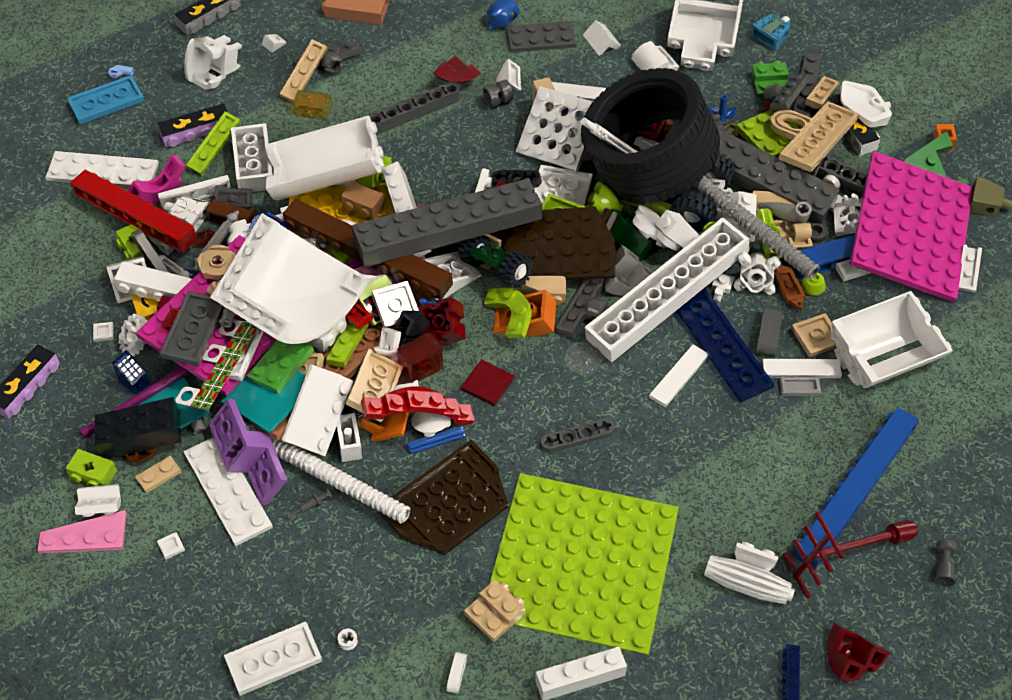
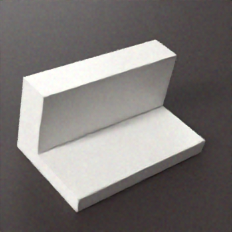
(600, 38)

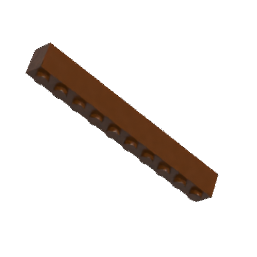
(338, 235)

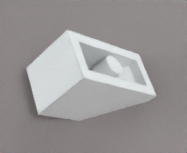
(676, 228)

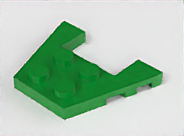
(928, 158)

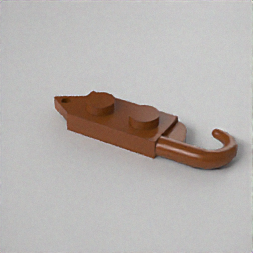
(789, 286)

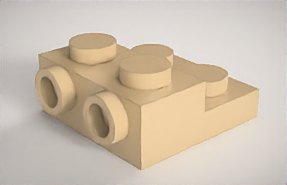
(495, 610)

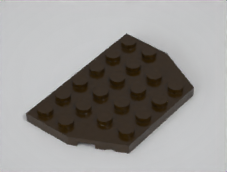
(567, 244)
(451, 500)

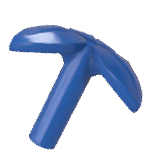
(729, 113)

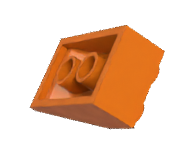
(542, 317)

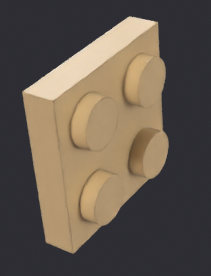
(815, 335)

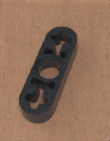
(508, 175)

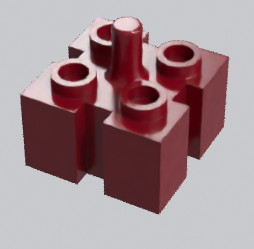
(445, 320)

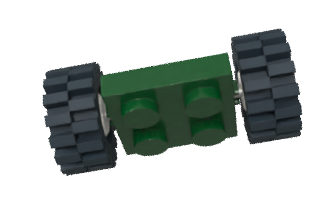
(513, 266)

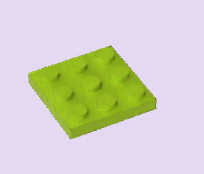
(759, 133)

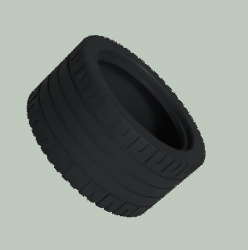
(668, 166)

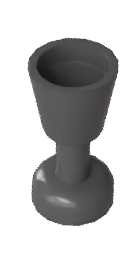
(945, 569)

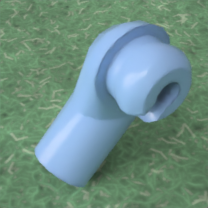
(119, 70)

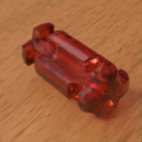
(169, 319)

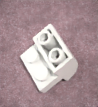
(654, 57)

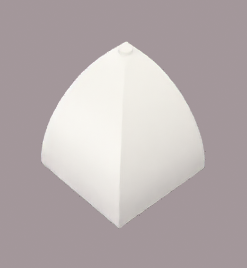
(288, 285)

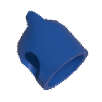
(500, 12)

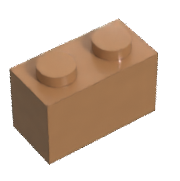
(362, 200)

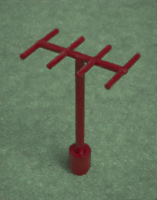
(895, 533)

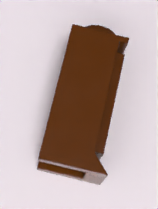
(218, 212)

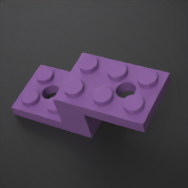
(247, 452)

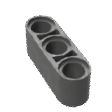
(769, 331)

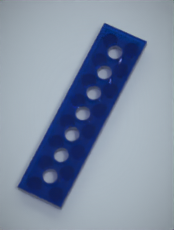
(730, 339)

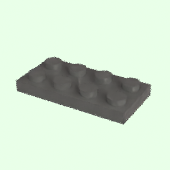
(541, 36)
(192, 329)

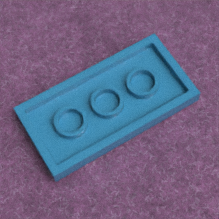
(105, 99)

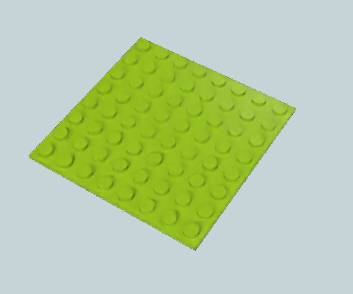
(586, 561)

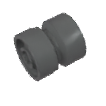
(500, 93)

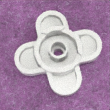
(646, 221)

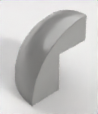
(628, 273)

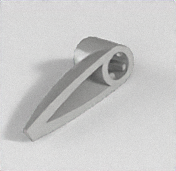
(788, 211)

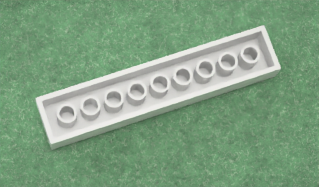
(666, 289)

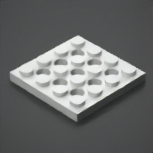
(554, 118)

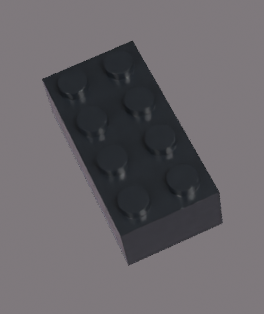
(137, 428)

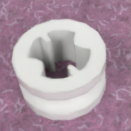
(350, 644)

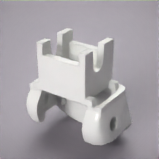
(209, 54)

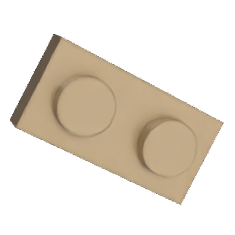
(158, 474)

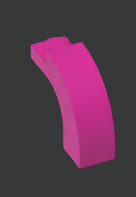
(165, 181)

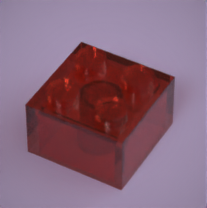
(420, 358)

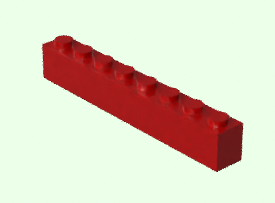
(134, 210)

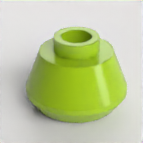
(813, 286)

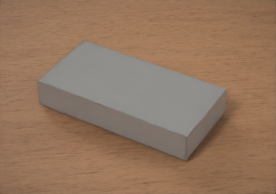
(800, 386)

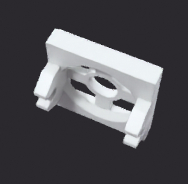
(849, 226)

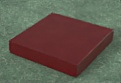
(488, 382)

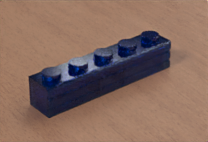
(791, 672)

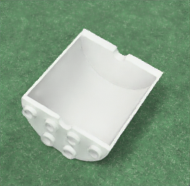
(882, 330)

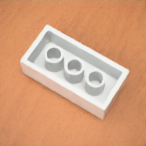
(251, 156)

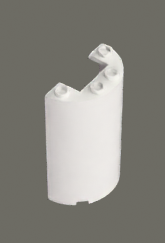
(324, 158)

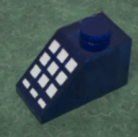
(130, 373)

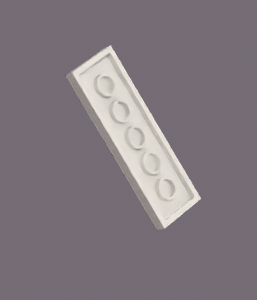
(118, 170)
(228, 493)

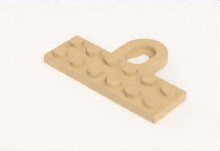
(816, 137)

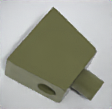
(988, 198)

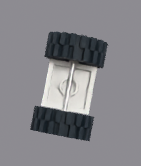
(697, 208)

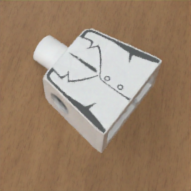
(188, 210)

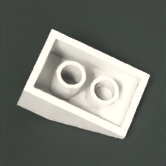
(461, 271)

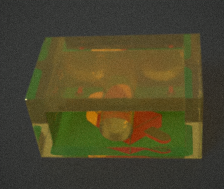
(312, 104)

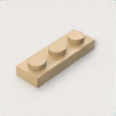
(821, 92)

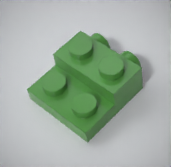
(769, 74)

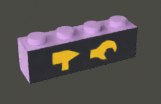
(190, 126)
(26, 379)

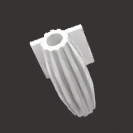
(750, 574)

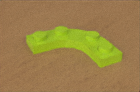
(519, 307)

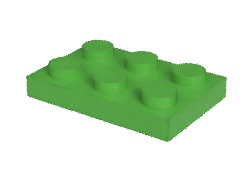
(279, 365)

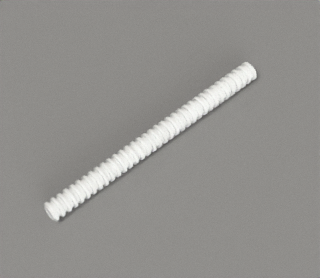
(337, 478)

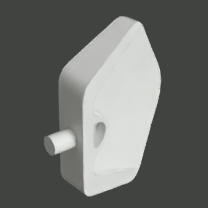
(866, 102)

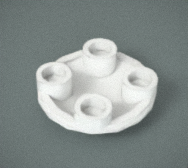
(430, 423)

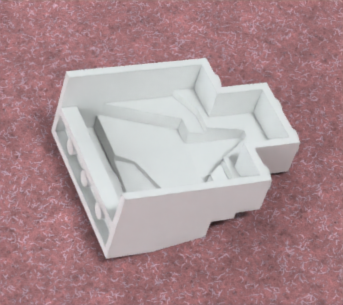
(703, 31)

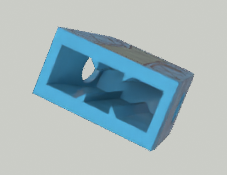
(771, 30)

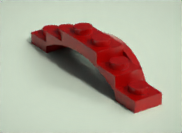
(416, 400)

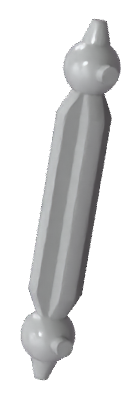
(219, 235)
(174, 268)

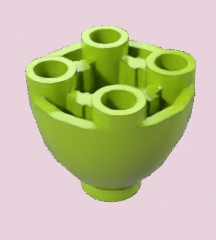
(603, 198)

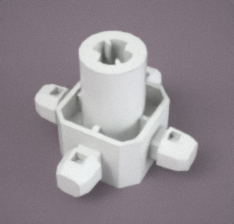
(757, 273)

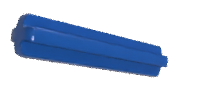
(437, 439)

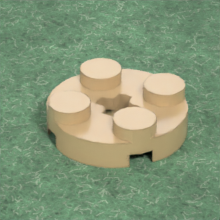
(215, 253)

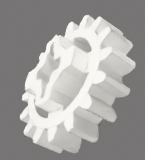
(128, 337)

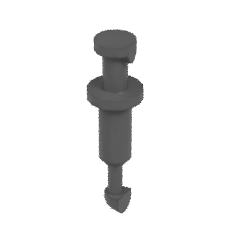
(311, 503)

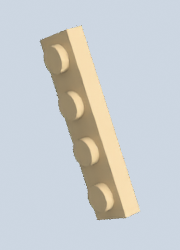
(303, 70)

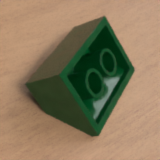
(628, 235)

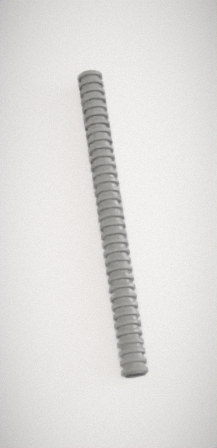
(757, 228)

